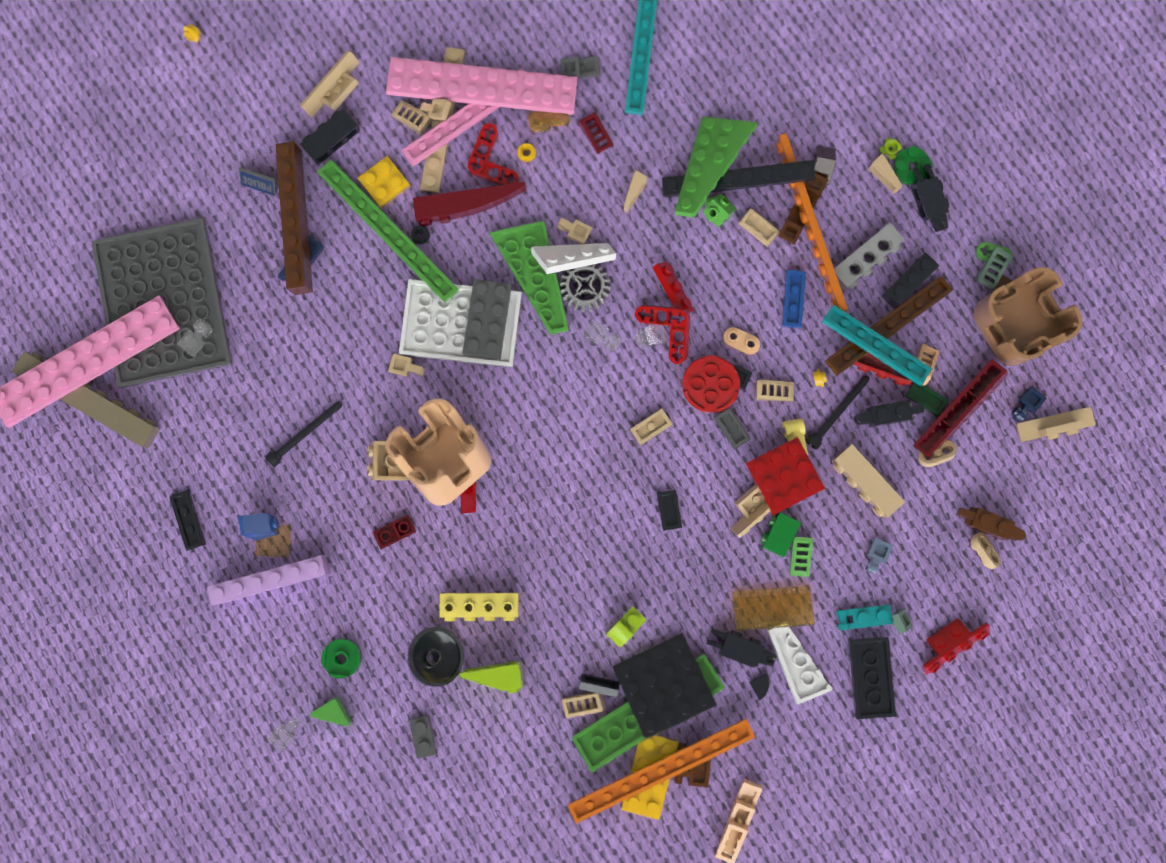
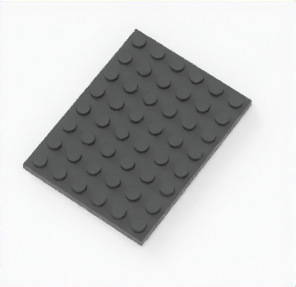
(171, 264)

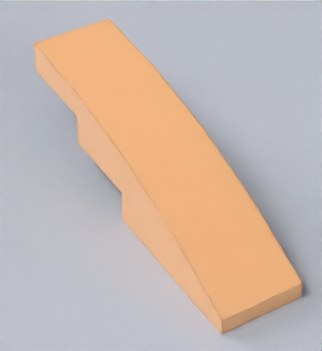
(738, 821)

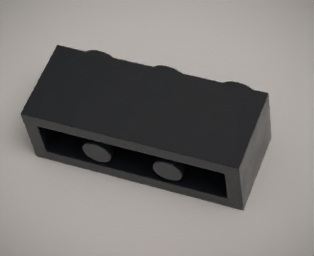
(330, 136)
(910, 281)

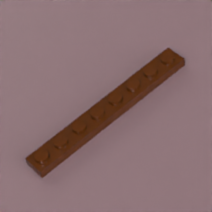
(892, 323)

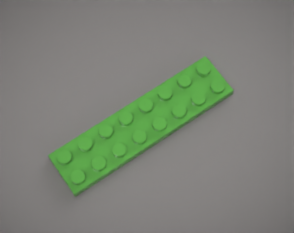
(620, 729)

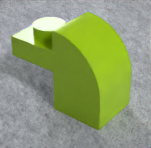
(626, 627)

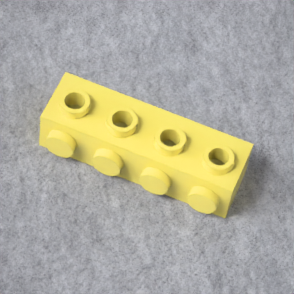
(479, 605)

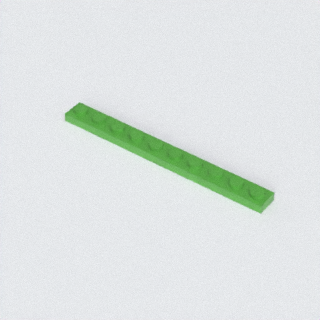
(388, 231)

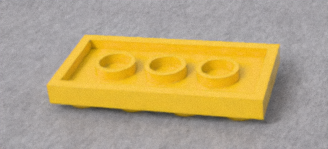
(651, 801)

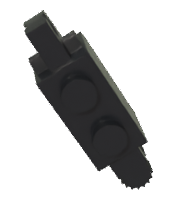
(930, 198)
(888, 414)
(742, 650)

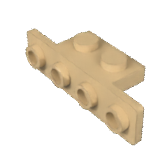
(333, 87)
(1056, 424)
(753, 508)

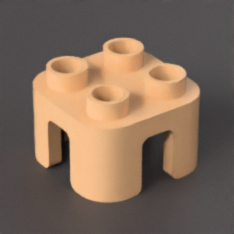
(443, 456)

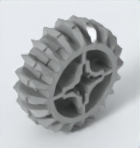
(574, 299)

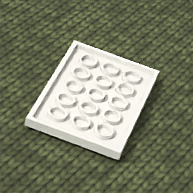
(439, 328)

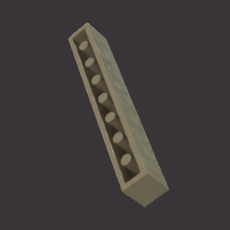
(99, 407)

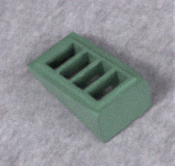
(984, 270)

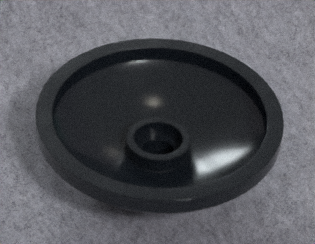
(446, 652)

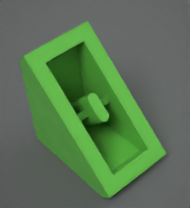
(333, 712)

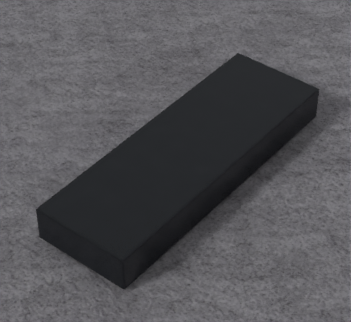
(187, 520)

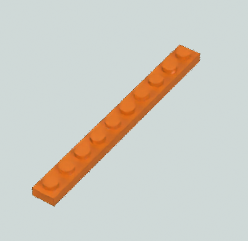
(813, 230)
(661, 770)

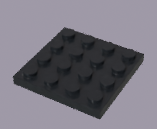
(664, 686)

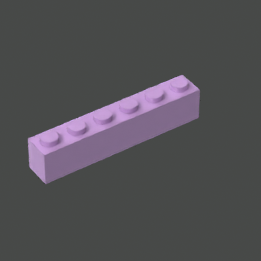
(268, 580)

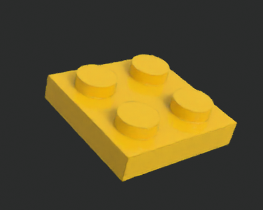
(384, 182)

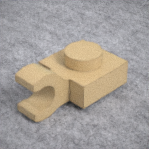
(437, 110)
(577, 231)
(403, 365)

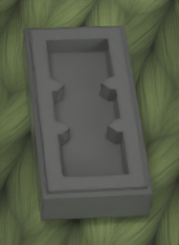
(731, 428)

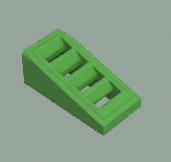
(809, 541)

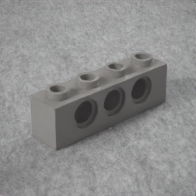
(888, 236)

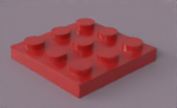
(785, 476)

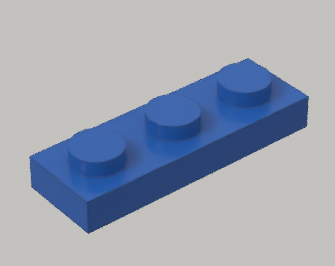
(793, 299)

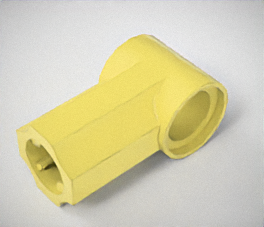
(794, 429)

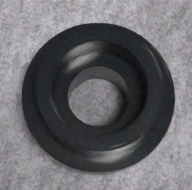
(418, 229)

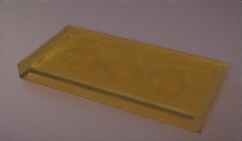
(772, 608)

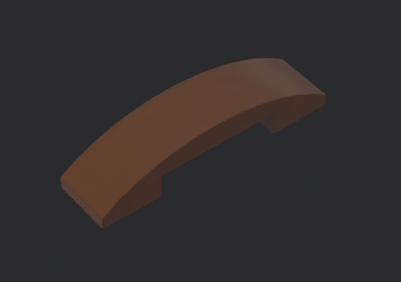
(793, 226)

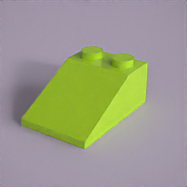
(498, 676)

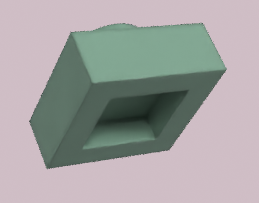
(902, 621)

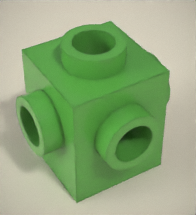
(718, 209)

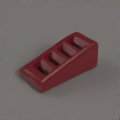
(586, 130)

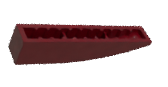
(462, 203)
(962, 408)

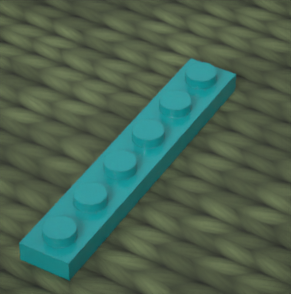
(877, 345)

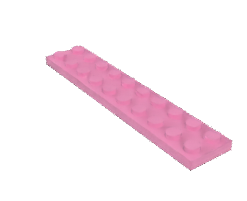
(481, 85)
(85, 360)

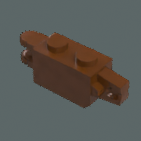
(991, 524)

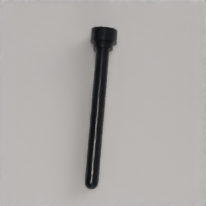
(816, 438)
(275, 456)

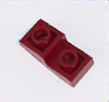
(394, 532)

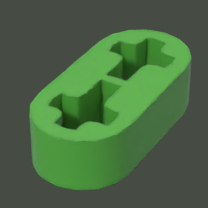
(989, 248)

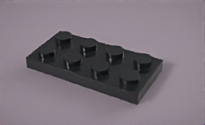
(872, 678)

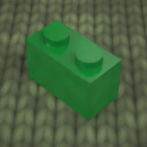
(780, 534)

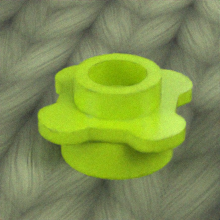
(889, 142)

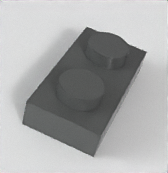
(422, 736)

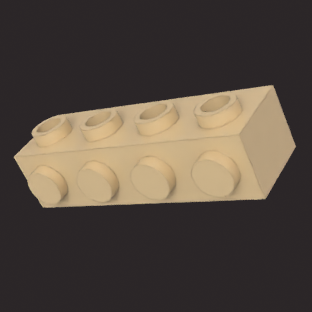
(868, 481)

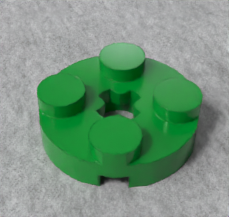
(910, 155)
(332, 664)

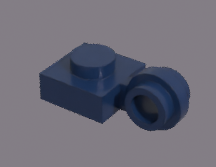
(1031, 401)

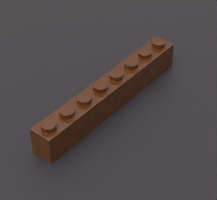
(294, 218)

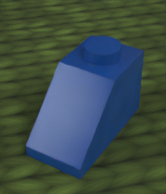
(258, 526)

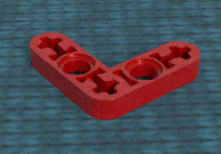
(485, 165)
(675, 325)

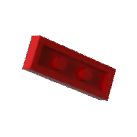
(672, 286)

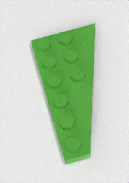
(711, 157)
(539, 287)

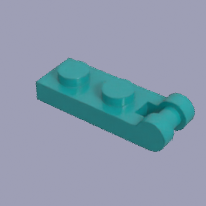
(865, 617)

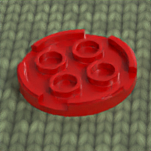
(711, 384)

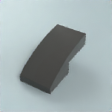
(581, 68)

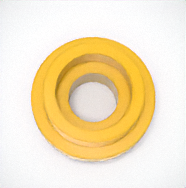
(191, 33)
(526, 146)
(819, 377)

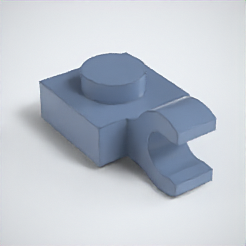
(878, 552)

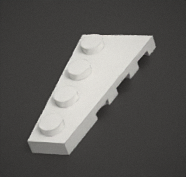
(567, 257)
(799, 670)

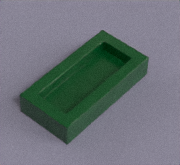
(930, 399)

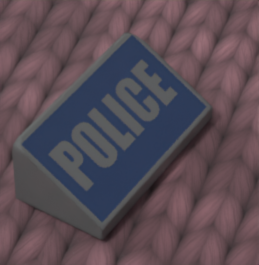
(258, 181)

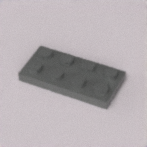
(487, 319)

